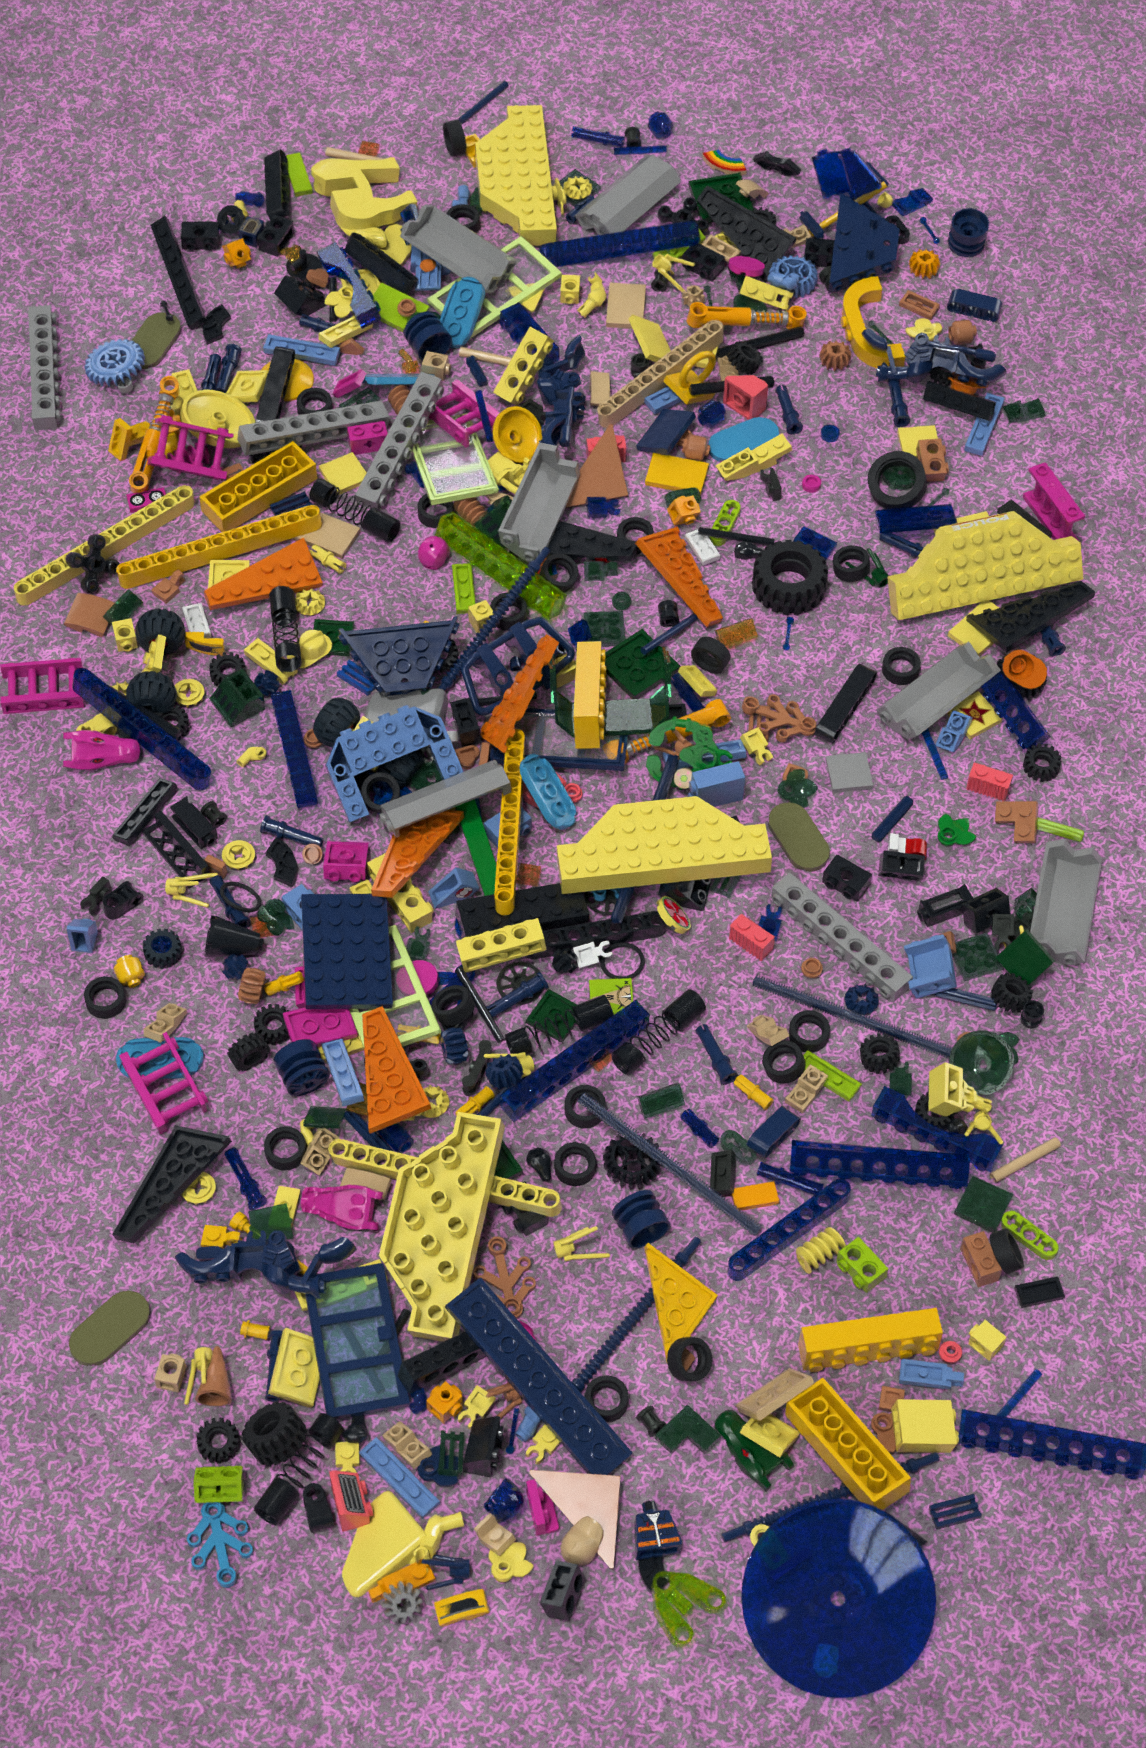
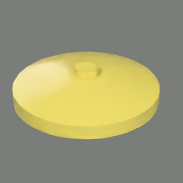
(213, 411)

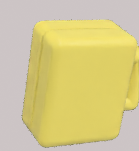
(382, 1545)

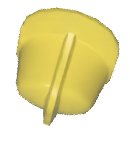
(313, 647)

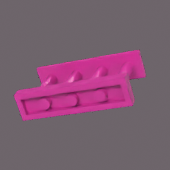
(466, 400)
(196, 467)
(1042, 505)
(43, 701)
(151, 1100)

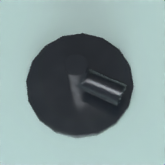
(303, 265)

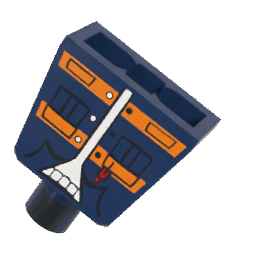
(655, 1533)

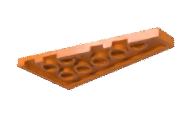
(287, 567)
(680, 570)
(518, 696)
(411, 850)
(390, 1079)

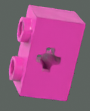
(366, 437)

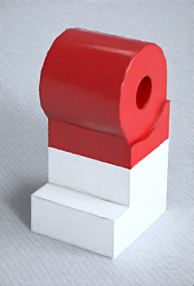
(904, 845)

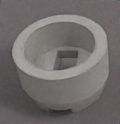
(123, 388)

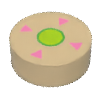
(683, 777)

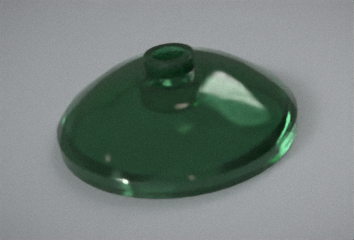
(980, 1046)

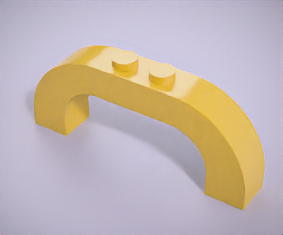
(860, 293)

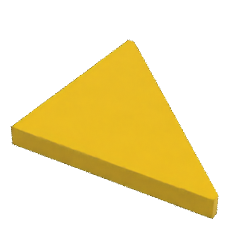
(677, 1296)

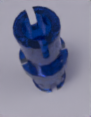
(699, 1128)

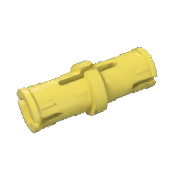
(328, 559)

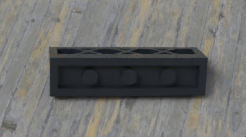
(180, 844)

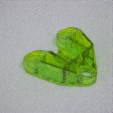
(693, 1589)

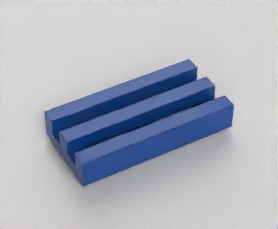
(354, 667)

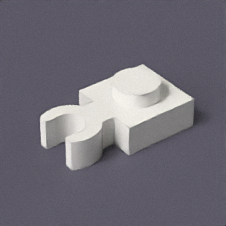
(589, 954)

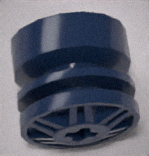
(968, 232)
(426, 334)
(301, 1067)
(641, 1219)

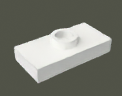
(702, 547)
(196, 619)

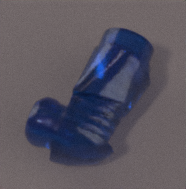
(250, 198)
(412, 468)
(419, 1401)

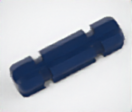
(476, 371)

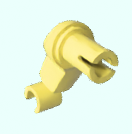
(595, 297)
(434, 1529)

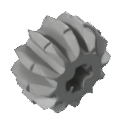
(394, 1599)

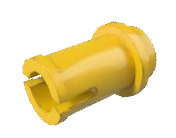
(254, 1330)

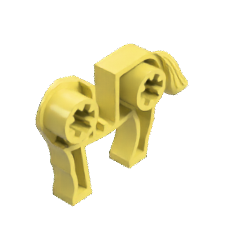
(352, 196)

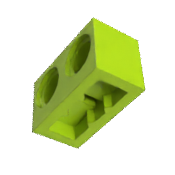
(866, 1262)
(218, 1484)

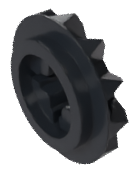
(223, 220)

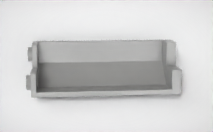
(629, 196)
(458, 247)
(538, 502)
(937, 691)
(444, 796)
(1066, 901)

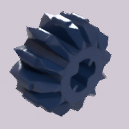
(454, 1046)
(504, 1072)

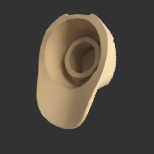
(582, 1541)

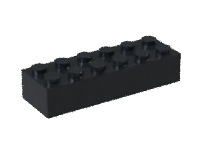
(541, 902)

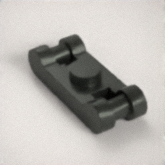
(477, 1069)

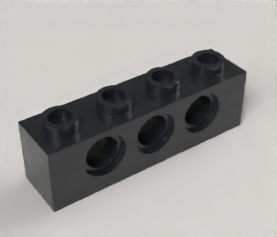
(439, 1362)

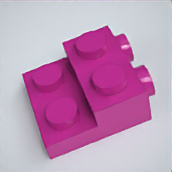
(345, 861)

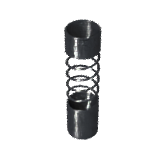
(374, 521)
(283, 613)
(683, 1009)
(587, 1016)
(280, 1493)

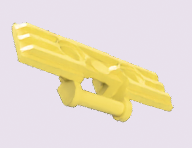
(507, 471)

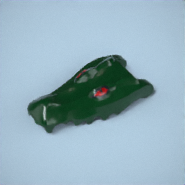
(749, 1456)

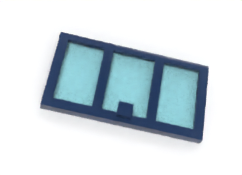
(356, 1343)

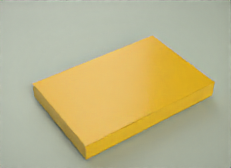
(676, 473)

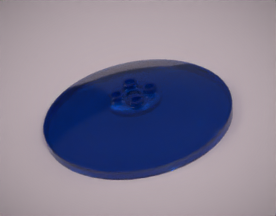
(885, 1590)

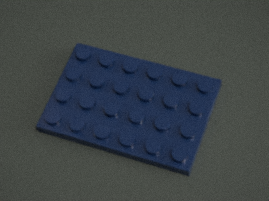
(346, 951)

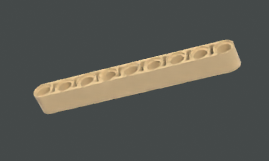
(652, 379)

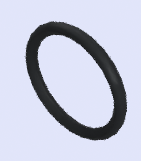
(249, 910)
(623, 944)

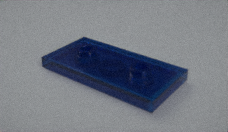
(915, 518)

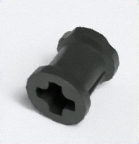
(632, 135)
(660, 282)
(213, 814)
(650, 1420)

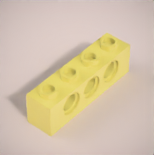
(521, 357)
(412, 896)
(496, 953)

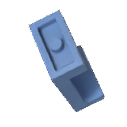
(930, 966)

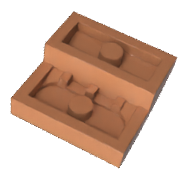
(87, 614)

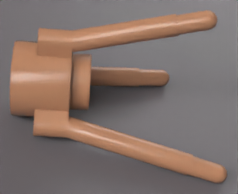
(681, 743)
(509, 1394)

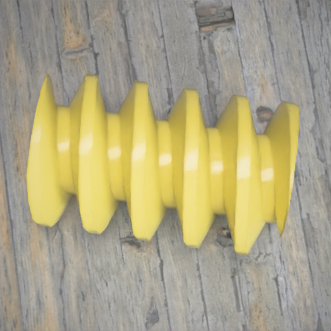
(818, 1248)

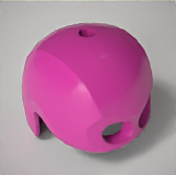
(433, 552)

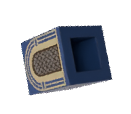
(250, 229)

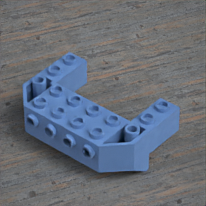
(384, 742)

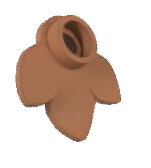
(884, 1434)

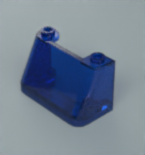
(844, 173)

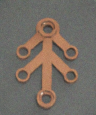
(801, 724)
(506, 1282)

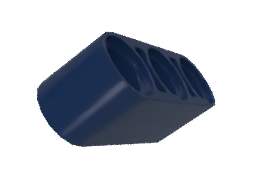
(974, 305)
(773, 1132)

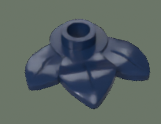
(433, 1463)

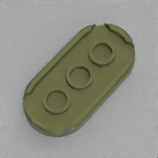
(157, 337)
(798, 836)
(109, 1328)

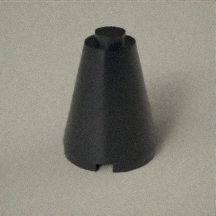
(230, 938)

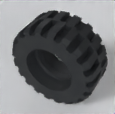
(789, 596)

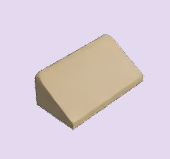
(721, 247)

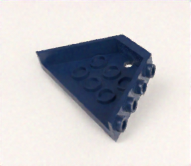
(860, 245)
(401, 653)

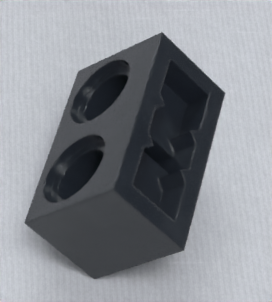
(275, 235)
(819, 251)
(707, 262)
(465, 722)
(901, 865)
(562, 1590)

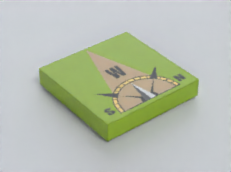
(617, 991)

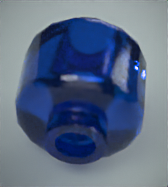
(660, 125)
(711, 413)

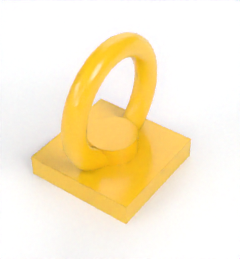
(681, 382)

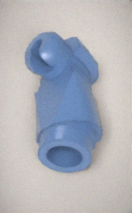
(463, 195)
(783, 280)
(528, 1425)

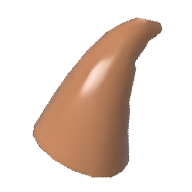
(217, 1388)

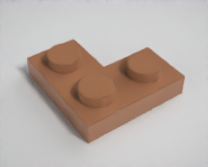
(1024, 816)

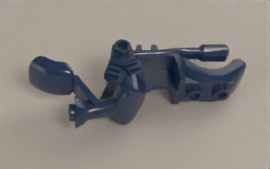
(928, 354)
(558, 390)
(271, 1256)

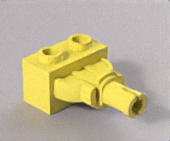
(951, 1093)

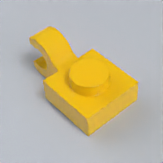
(219, 1236)

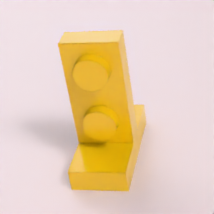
(125, 436)

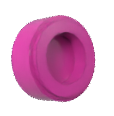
(811, 483)

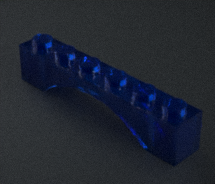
(362, 305)
(895, 1110)

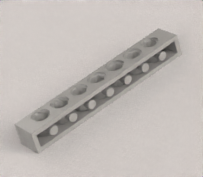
(43, 367)
(424, 385)
(308, 428)
(883, 965)

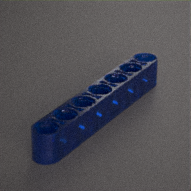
(294, 749)
(784, 1238)

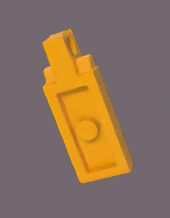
(413, 1573)

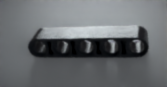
(277, 184)
(380, 264)
(276, 384)
(845, 702)

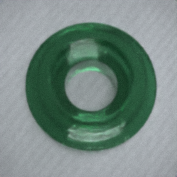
(621, 596)

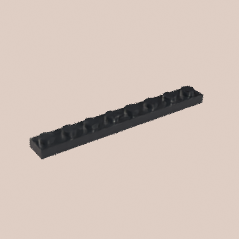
(178, 273)

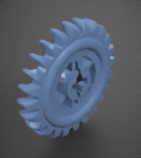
(119, 365)

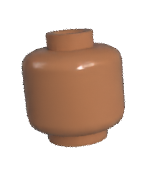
(962, 332)
(695, 447)

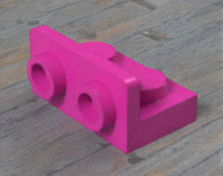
(541, 1509)

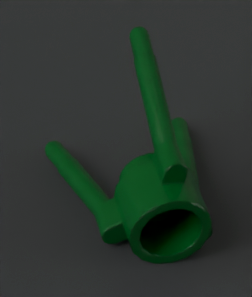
(879, 575)

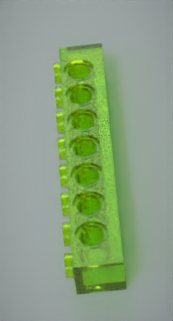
(499, 564)

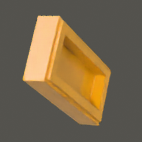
(755, 1196)

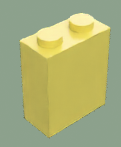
(924, 1426)

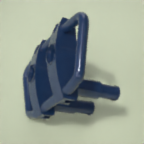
(515, 637)

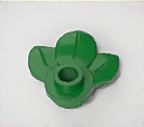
(956, 830)

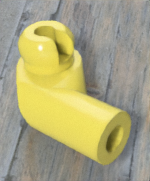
(251, 754)
(307, 1133)

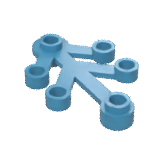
(218, 1539)

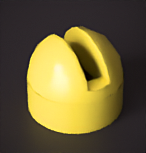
(885, 200)

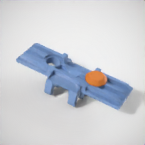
(427, 270)

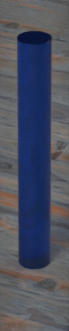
(640, 150)
(484, 416)
(934, 754)
(1020, 1393)

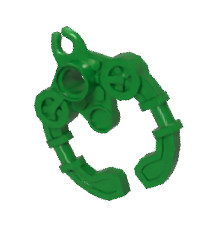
(693, 754)

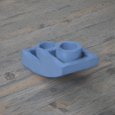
(954, 732)

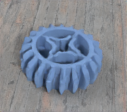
(800, 268)

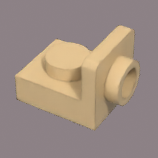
(494, 1535)

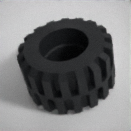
(274, 1433)

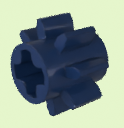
(267, 682)
(234, 966)

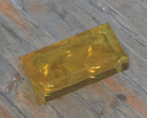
(737, 633)

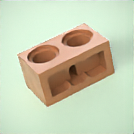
(932, 460)
(980, 1259)

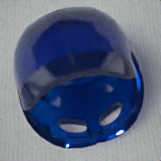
(507, 1501)

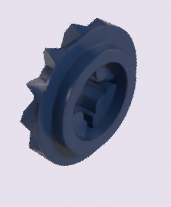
(865, 1007)

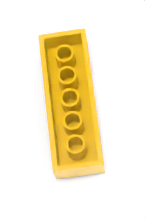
(258, 487)
(589, 695)
(870, 1339)
(847, 1446)

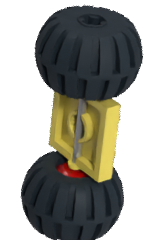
(159, 634)
(343, 714)

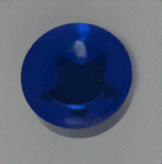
(830, 433)

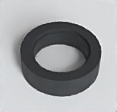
(893, 459)

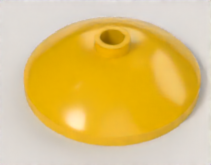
(300, 379)
(523, 429)

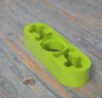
(723, 515)
(1030, 1244)

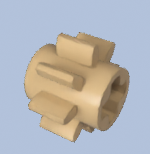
(692, 295)

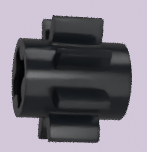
(564, 960)

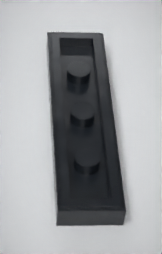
(959, 400)
(144, 811)

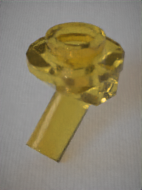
(291, 253)
(409, 365)

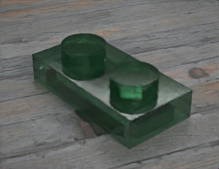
(661, 1100)

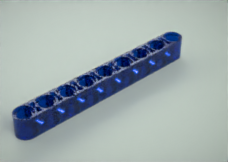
(621, 243)
(141, 728)

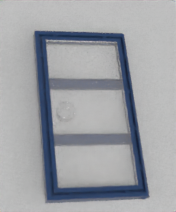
(558, 747)

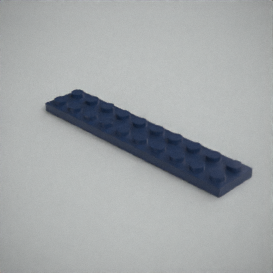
(538, 1379)

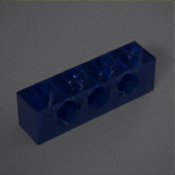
(517, 322)
(993, 690)

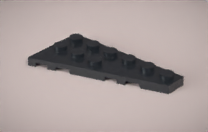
(746, 230)
(584, 542)
(1028, 616)
(173, 1171)

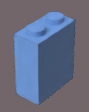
(718, 784)

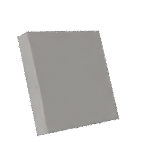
(849, 772)

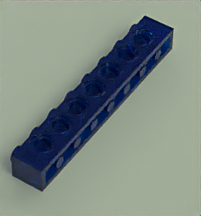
(574, 1061)
(870, 1155)
(1062, 1438)

